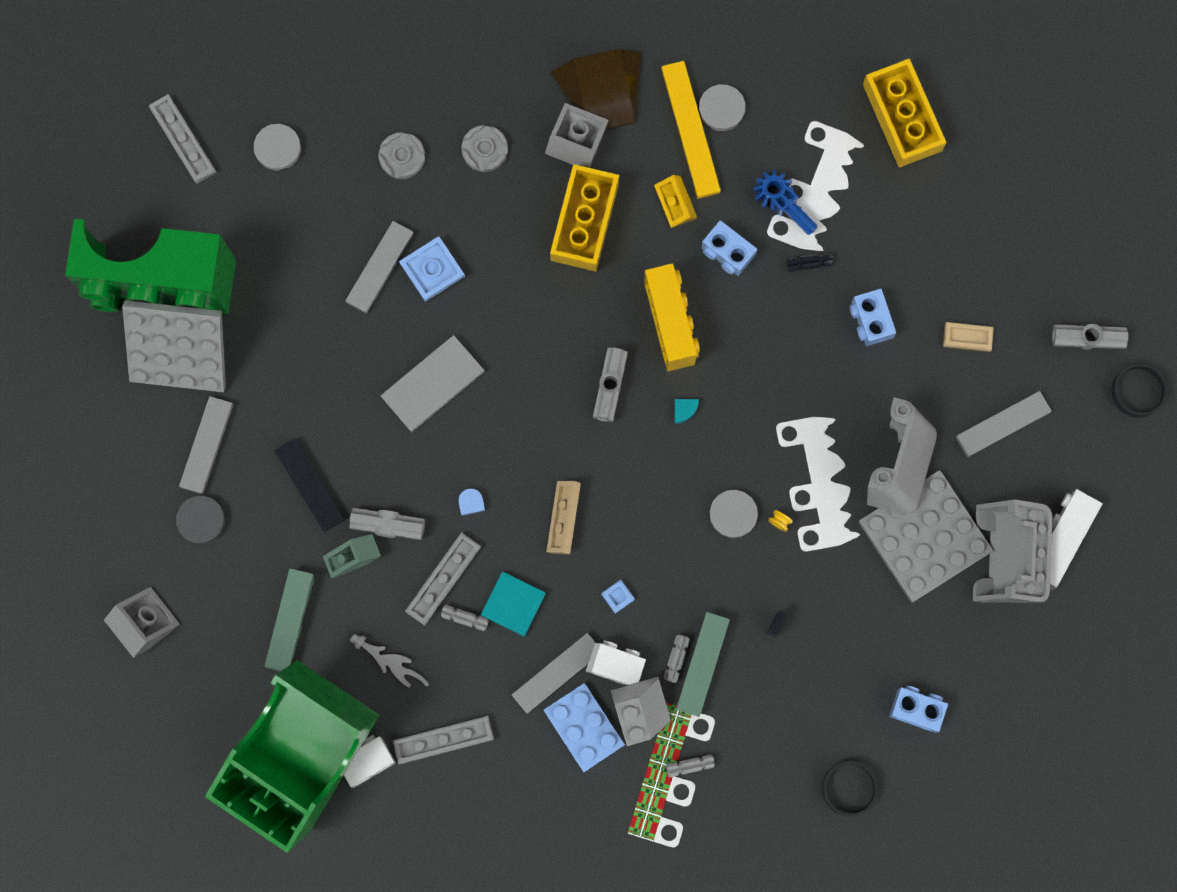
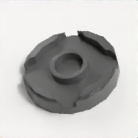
(200, 519)

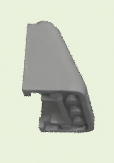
(901, 487)
(1020, 552)

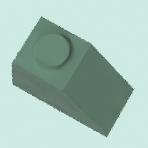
(351, 555)

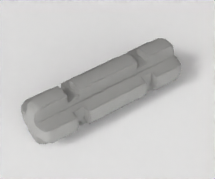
(464, 617)
(676, 658)
(690, 765)

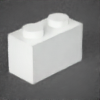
(615, 664)
(369, 761)

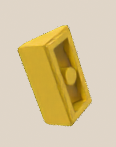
(675, 201)

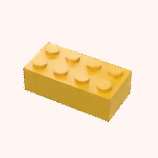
(904, 113)
(584, 218)
(670, 317)

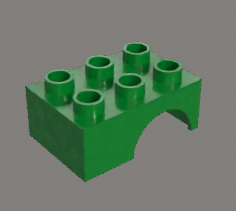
(177, 271)
(292, 756)

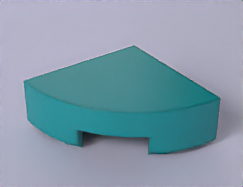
(685, 409)

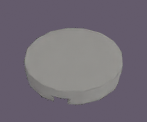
(722, 107)
(277, 147)
(484, 148)
(401, 155)
(733, 513)

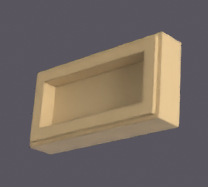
(968, 336)

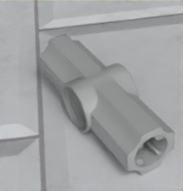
(1104, 336)
(612, 370)
(387, 523)

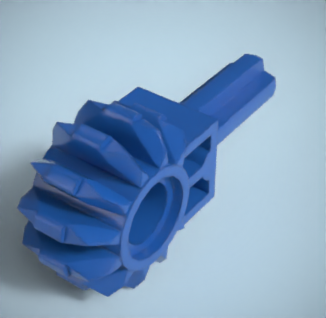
(784, 201)

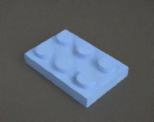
(584, 727)

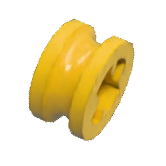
(780, 520)

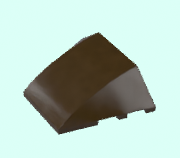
(603, 84)

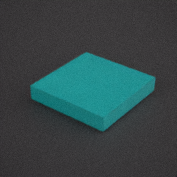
(513, 604)

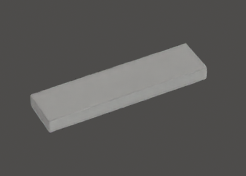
(182, 139)
(379, 267)
(1003, 424)
(206, 445)
(443, 579)
(555, 674)
(443, 740)

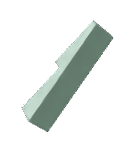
(289, 619)
(702, 664)

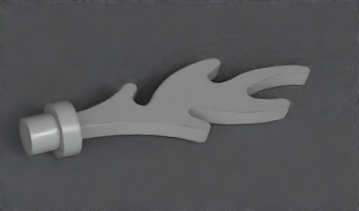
(394, 661)

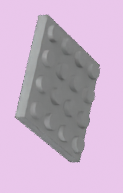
(174, 346)
(930, 542)

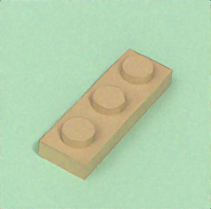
(563, 517)

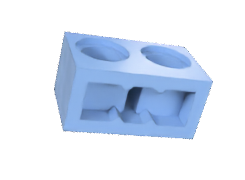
(733, 244)
(879, 316)
(917, 715)

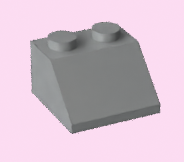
(576, 136)
(141, 621)
(641, 710)

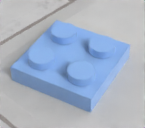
(432, 269)

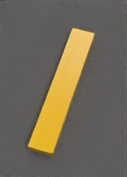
(690, 130)

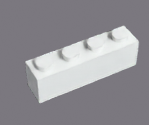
(1069, 531)

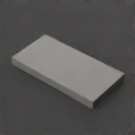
(432, 383)

